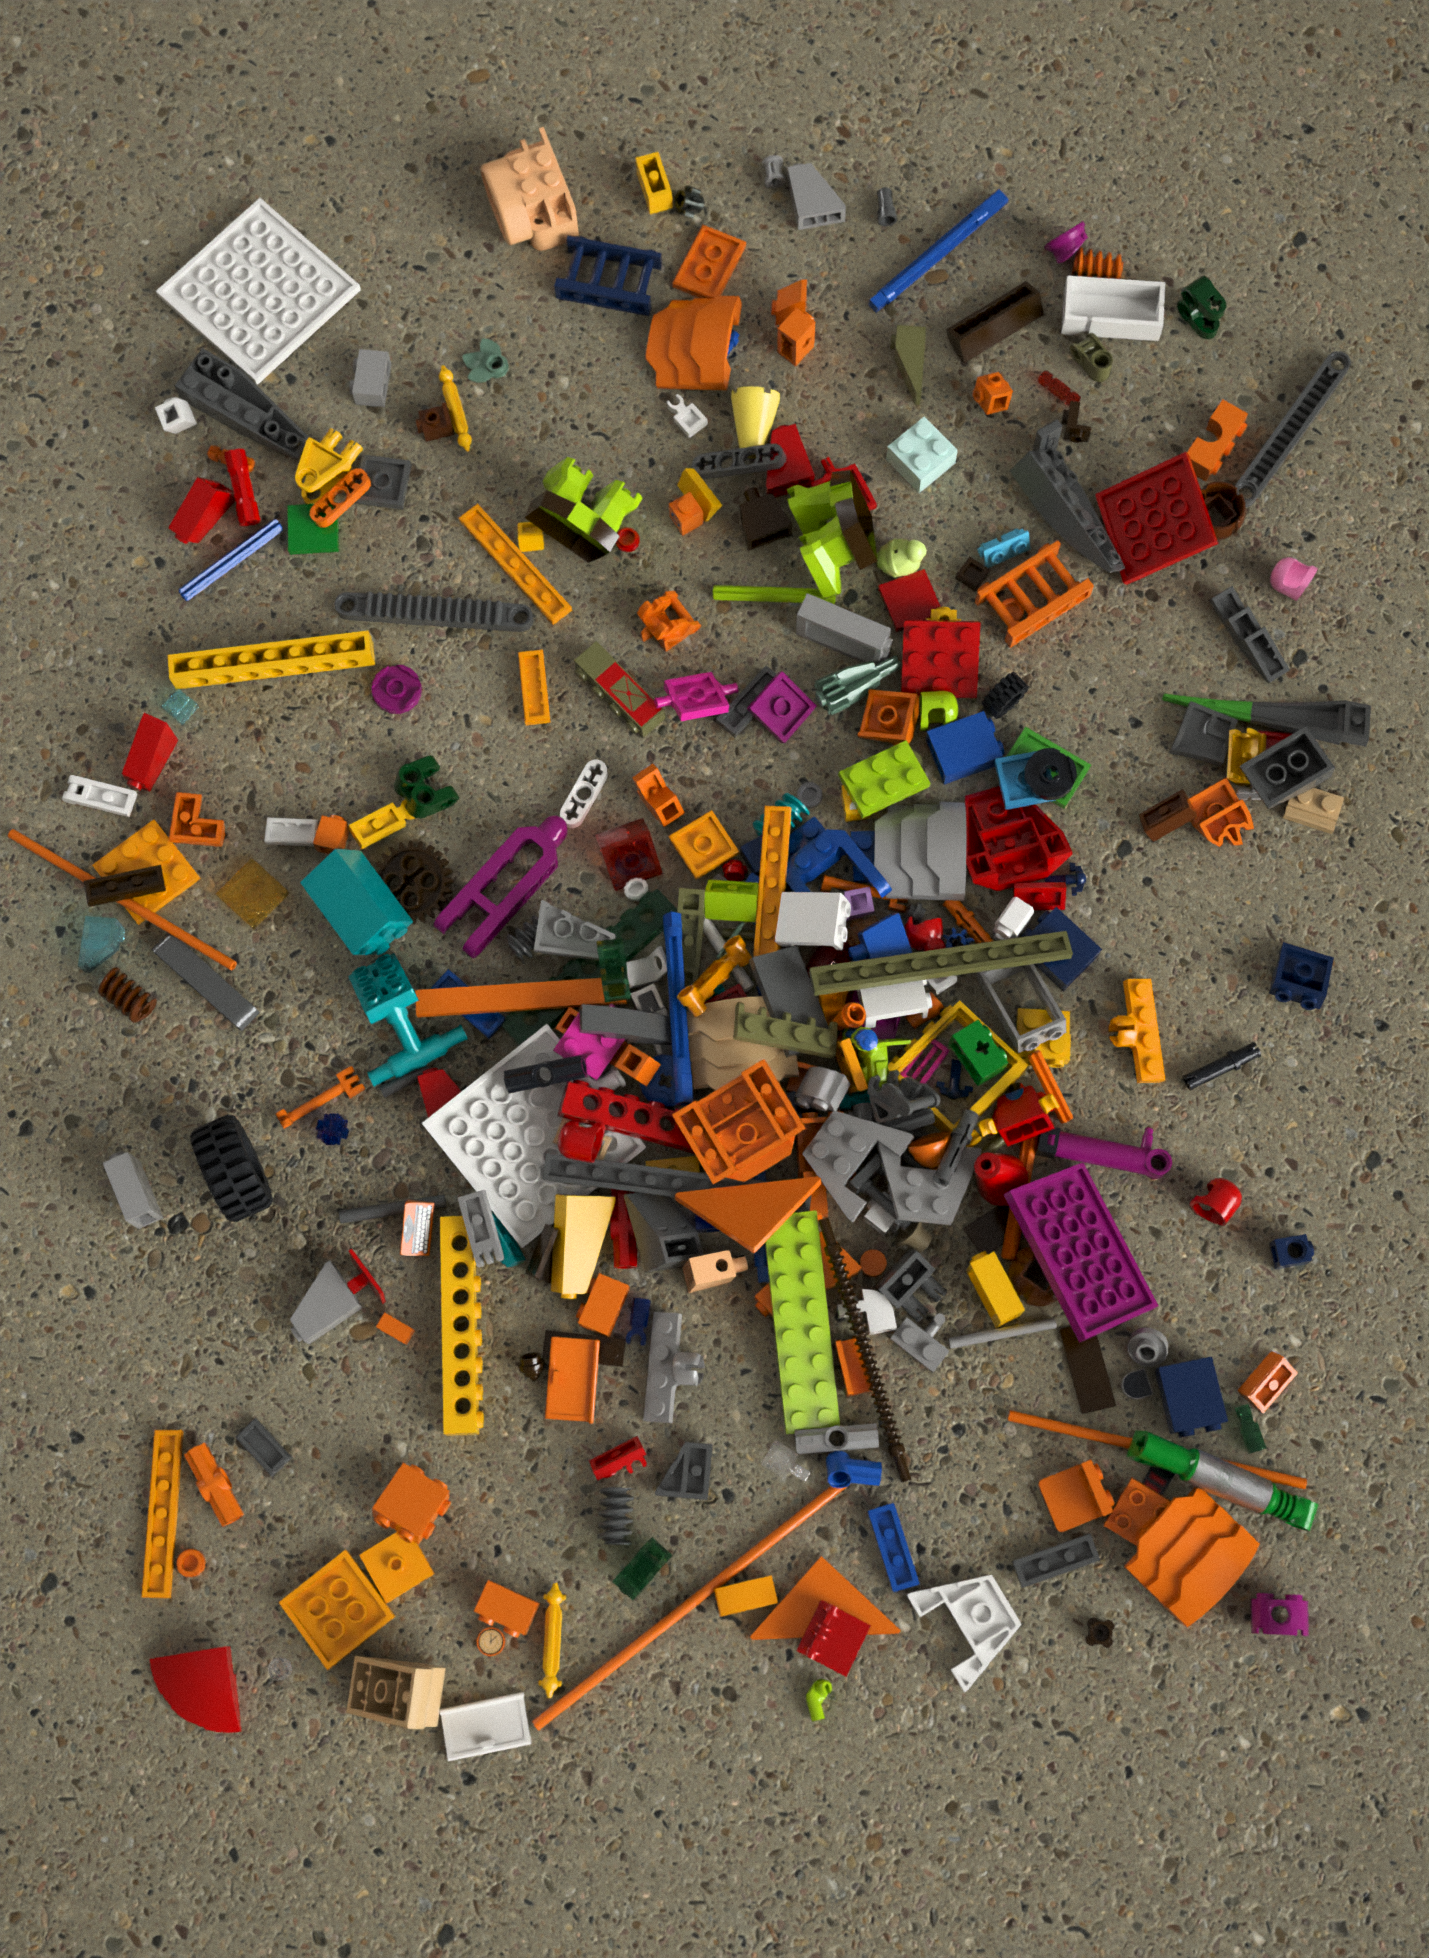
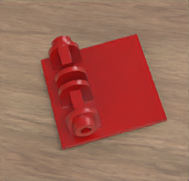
(833, 1638)

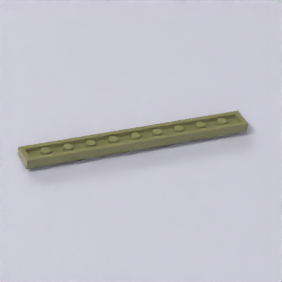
(940, 963)

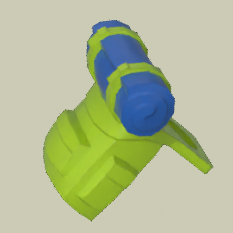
(872, 1051)

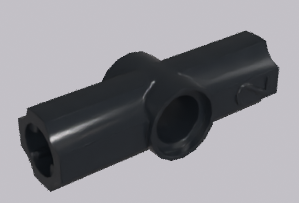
(529, 1076)

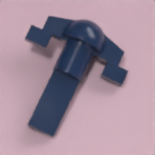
(1078, 879)
(954, 1091)

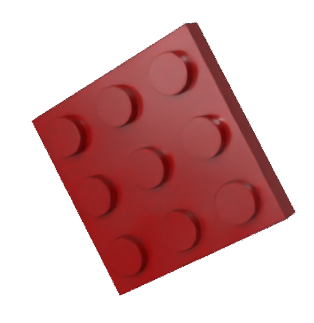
(940, 657)

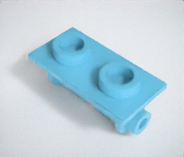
(1012, 544)

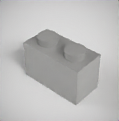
(371, 378)

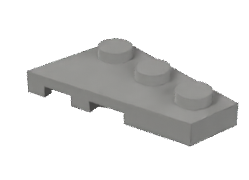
(567, 935)

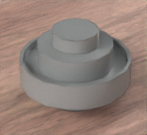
(1148, 1347)

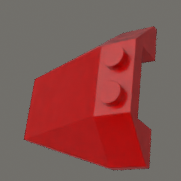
(1010, 843)

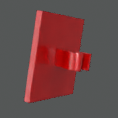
(363, 1279)

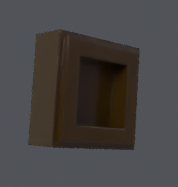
(972, 574)

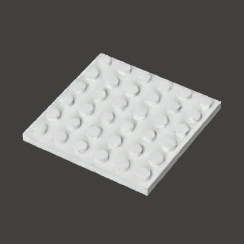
(258, 290)
(504, 1139)

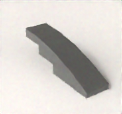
(1248, 635)
(625, 1024)

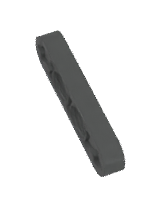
(739, 456)

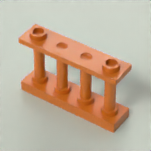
(1036, 617)

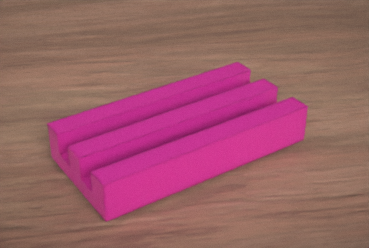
(937, 1045)

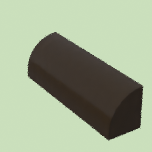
(995, 321)

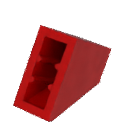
(797, 467)
(201, 510)
(148, 753)
(436, 1089)

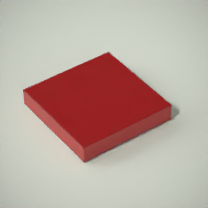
(909, 598)

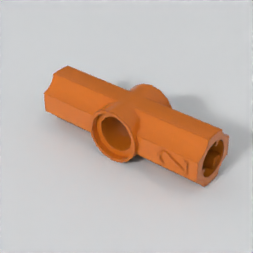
(214, 1484)

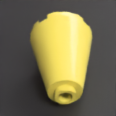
(754, 415)

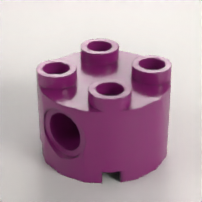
(1297, 1615)

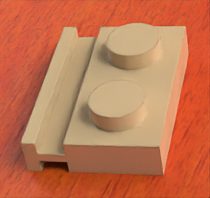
(1315, 809)

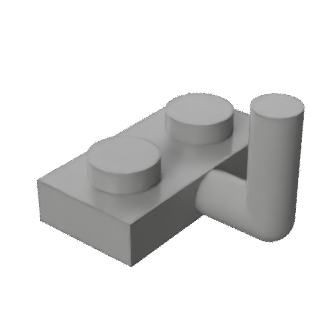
(920, 1342)

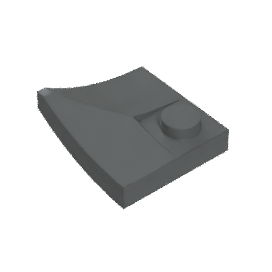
(1203, 734)

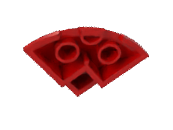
(200, 1687)

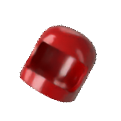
(579, 1142)
(1223, 1198)

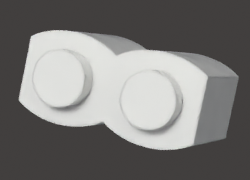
(1012, 920)

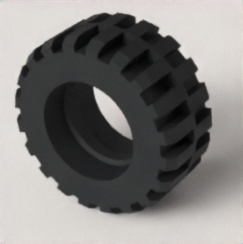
(231, 1168)

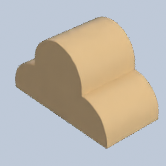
(396, 1692)

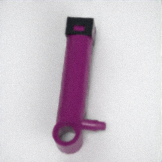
(1105, 1152)

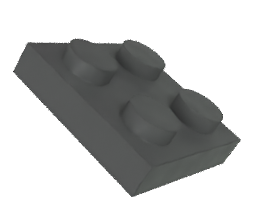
(388, 481)

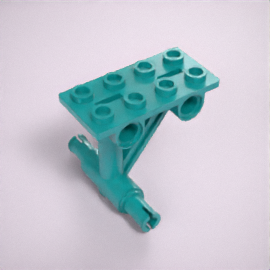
(386, 994)

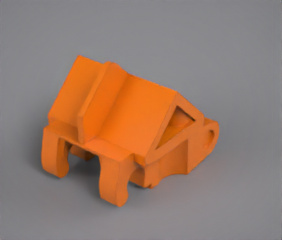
(658, 624)

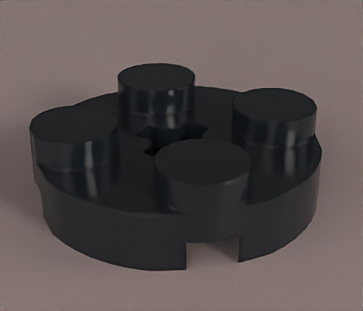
(1043, 787)

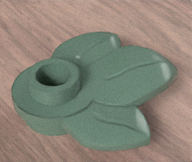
(482, 362)

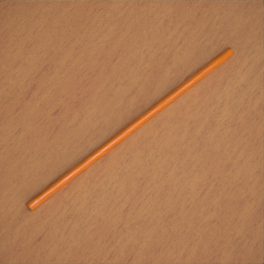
(127, 903)
(1125, 1442)

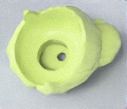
(901, 563)

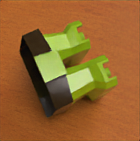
(573, 524)
(837, 542)

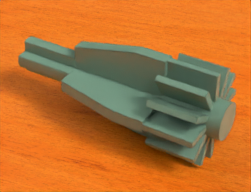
(852, 683)

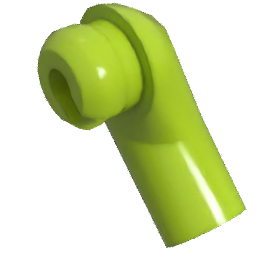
(815, 1697)

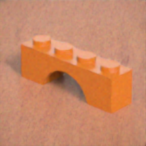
(627, 1057)

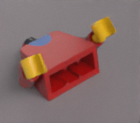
(1020, 1114)

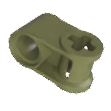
(1090, 354)

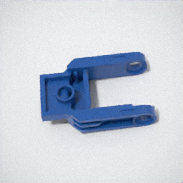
(817, 849)

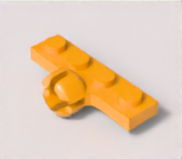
(1140, 1031)

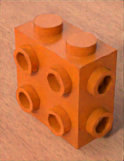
(411, 1504)

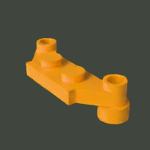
(717, 973)

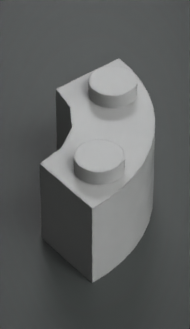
(821, 1089)

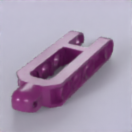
(548, 837)

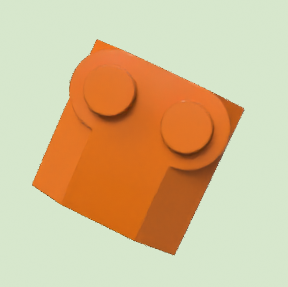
(890, 716)

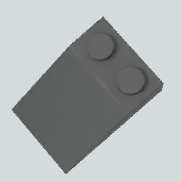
(1288, 768)

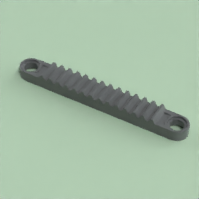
(1293, 426)
(434, 611)

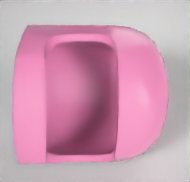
(1291, 577)

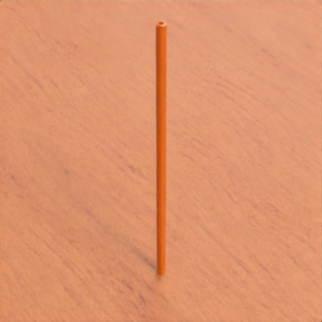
(685, 1607)

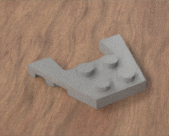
(841, 1149)
(916, 1193)

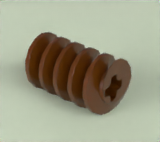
(125, 997)

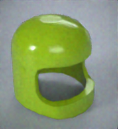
(937, 708)

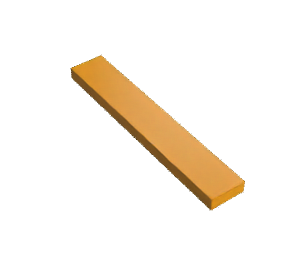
(515, 564)
(772, 876)
(162, 1514)

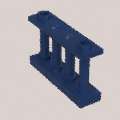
(606, 297)

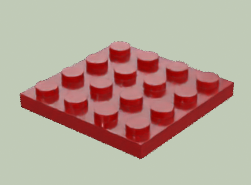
(1156, 518)

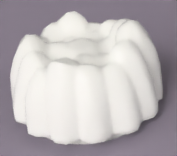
(635, 889)

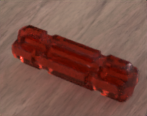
(1058, 388)

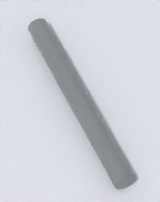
(1001, 1333)

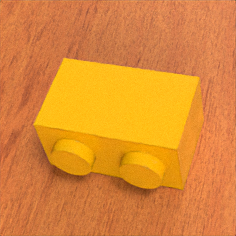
(654, 183)

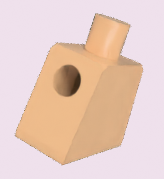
(702, 1272)

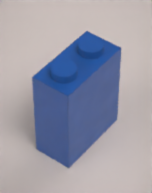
(964, 747)

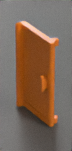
(573, 1388)

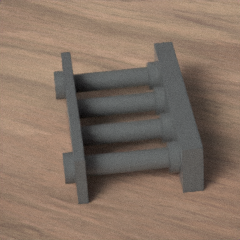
(863, 1181)

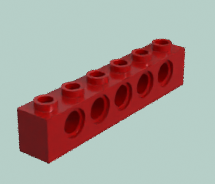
(573, 1109)

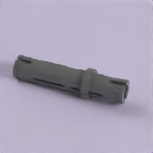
(960, 1138)

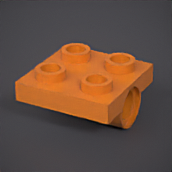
(1135, 1510)

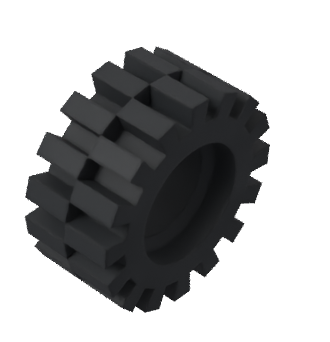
(1005, 695)

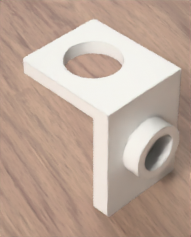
(646, 970)

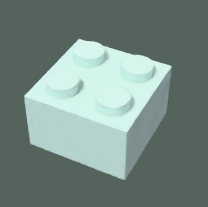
(921, 454)

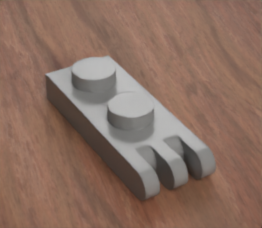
(480, 1227)

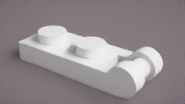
(100, 796)

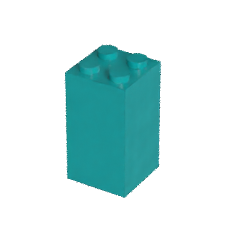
(356, 902)

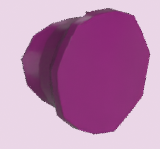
(1067, 243)

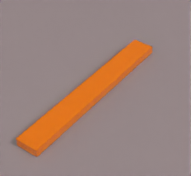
(510, 997)

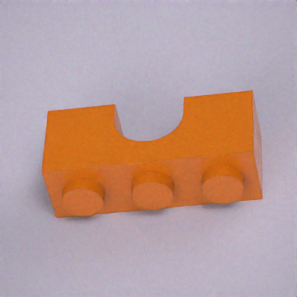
(1225, 424)

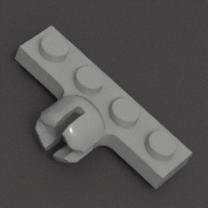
(668, 1367)

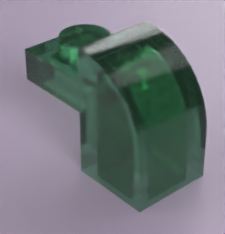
(613, 970)
(642, 1569)

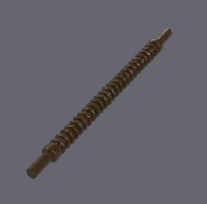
(895, 1447)

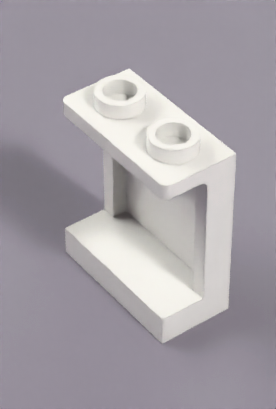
(812, 919)
(894, 1001)

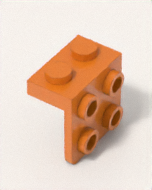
(1076, 1496)

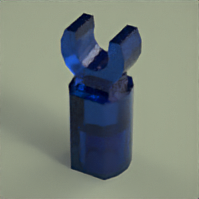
(639, 1319)

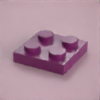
(781, 707)

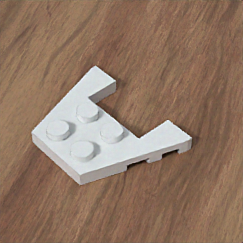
(980, 1614)

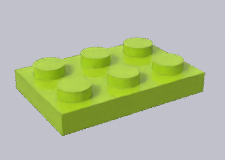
(884, 779)

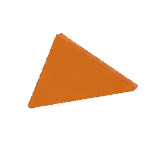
(749, 1211)
(799, 1605)

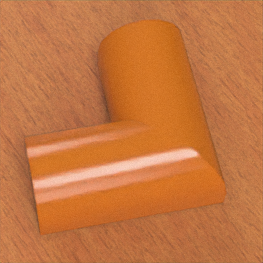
(189, 828)

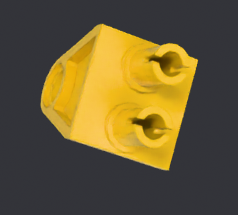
(323, 465)

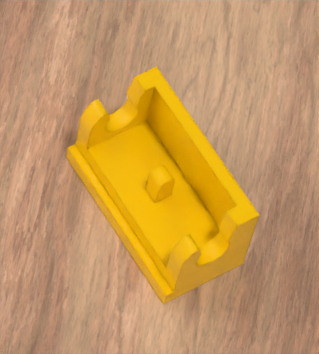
(1240, 750)

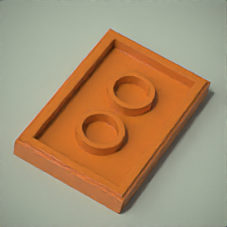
(709, 263)

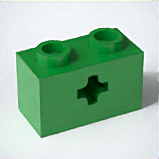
(978, 1065)

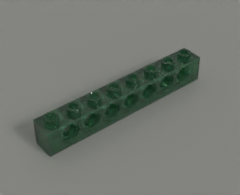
(645, 932)

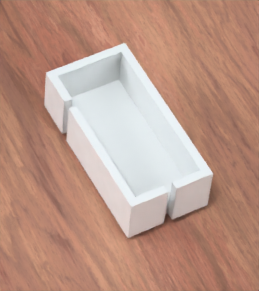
(1113, 308)

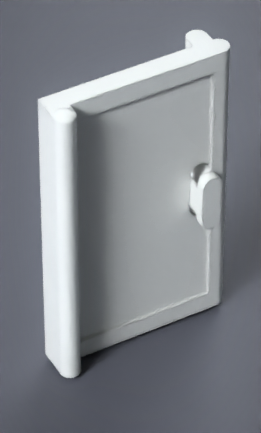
(475, 1726)

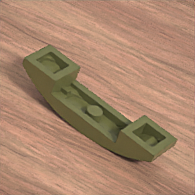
(692, 909)

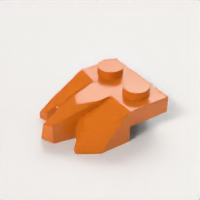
(1220, 814)

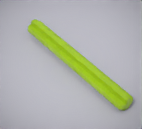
(766, 594)

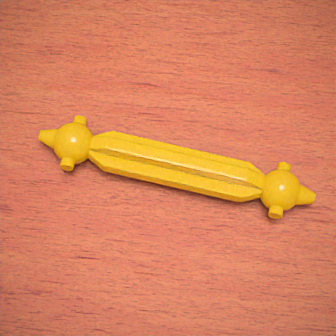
(455, 408)
(552, 1640)

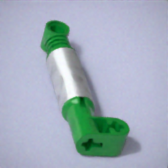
(1222, 1479)

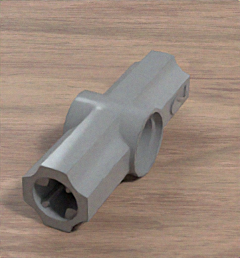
(855, 1438)

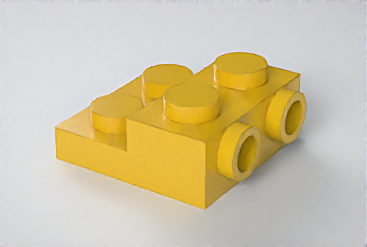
(1054, 1051)

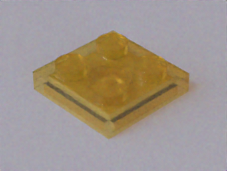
(252, 893)

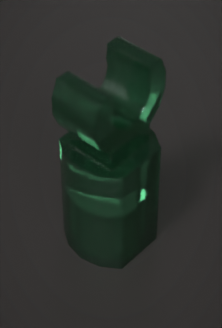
(1250, 1430)

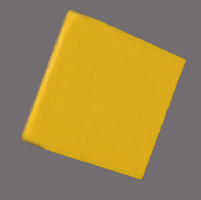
(530, 537)

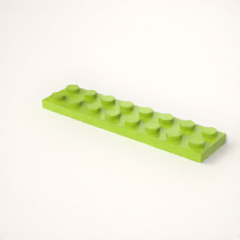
(802, 1324)

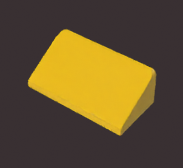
(692, 482)

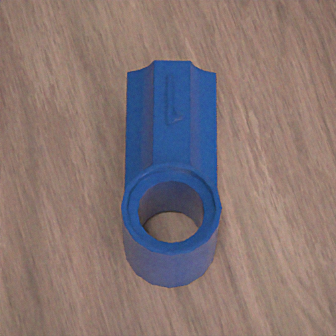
(843, 1470)

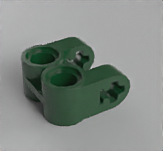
(1196, 307)
(417, 789)

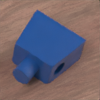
(881, 939)

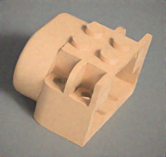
(530, 196)

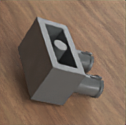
(905, 1278)

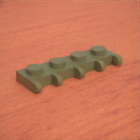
(785, 1033)

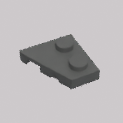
(688, 1473)

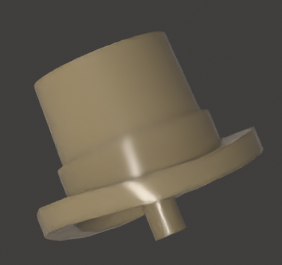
(914, 1237)

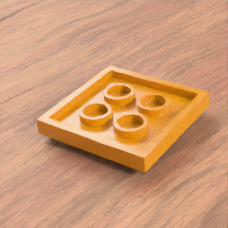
(146, 849)
(337, 1609)

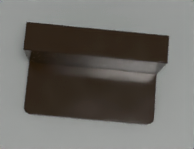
(541, 1260)

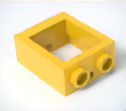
(994, 1288)

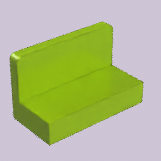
(731, 900)

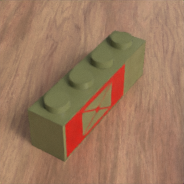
(619, 689)

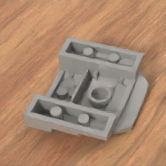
(923, 851)

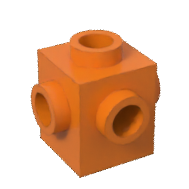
(992, 393)

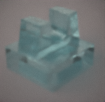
(180, 706)

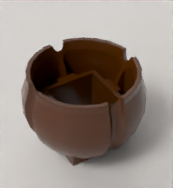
(1229, 504)
(1024, 1287)

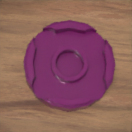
(396, 689)

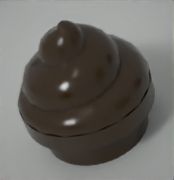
(531, 1365)

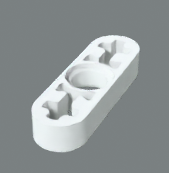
(586, 774)

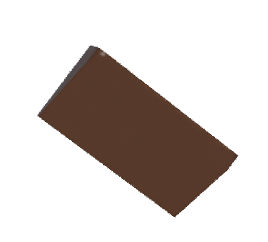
(1167, 815)

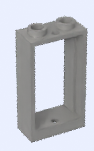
(843, 631)
(1039, 1035)

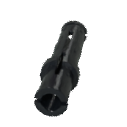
(1231, 1061)

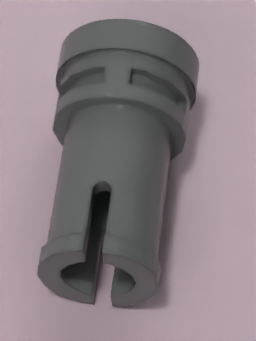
(886, 212)

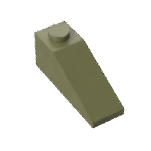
(909, 357)

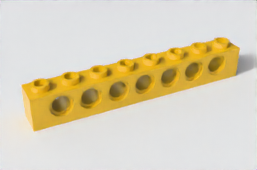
(271, 659)
(454, 1423)

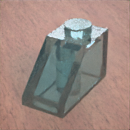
(99, 941)

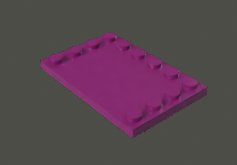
(1081, 1251)

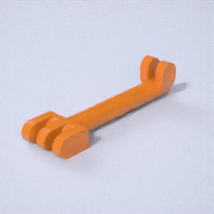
(830, 881)
(345, 1085)

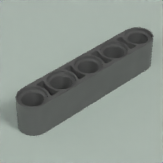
(205, 981)

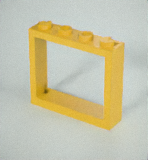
(965, 1017)

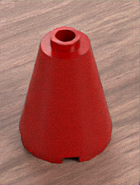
(997, 1175)

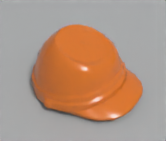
(930, 1148)

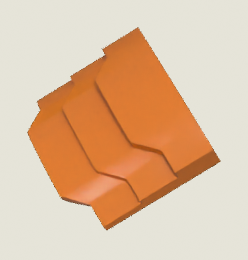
(692, 343)
(741, 1125)
(1192, 1555)

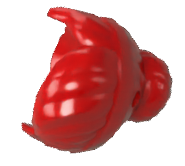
(925, 935)

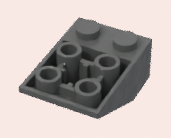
(661, 1232)

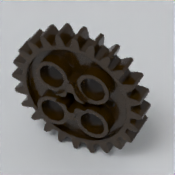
(427, 898)

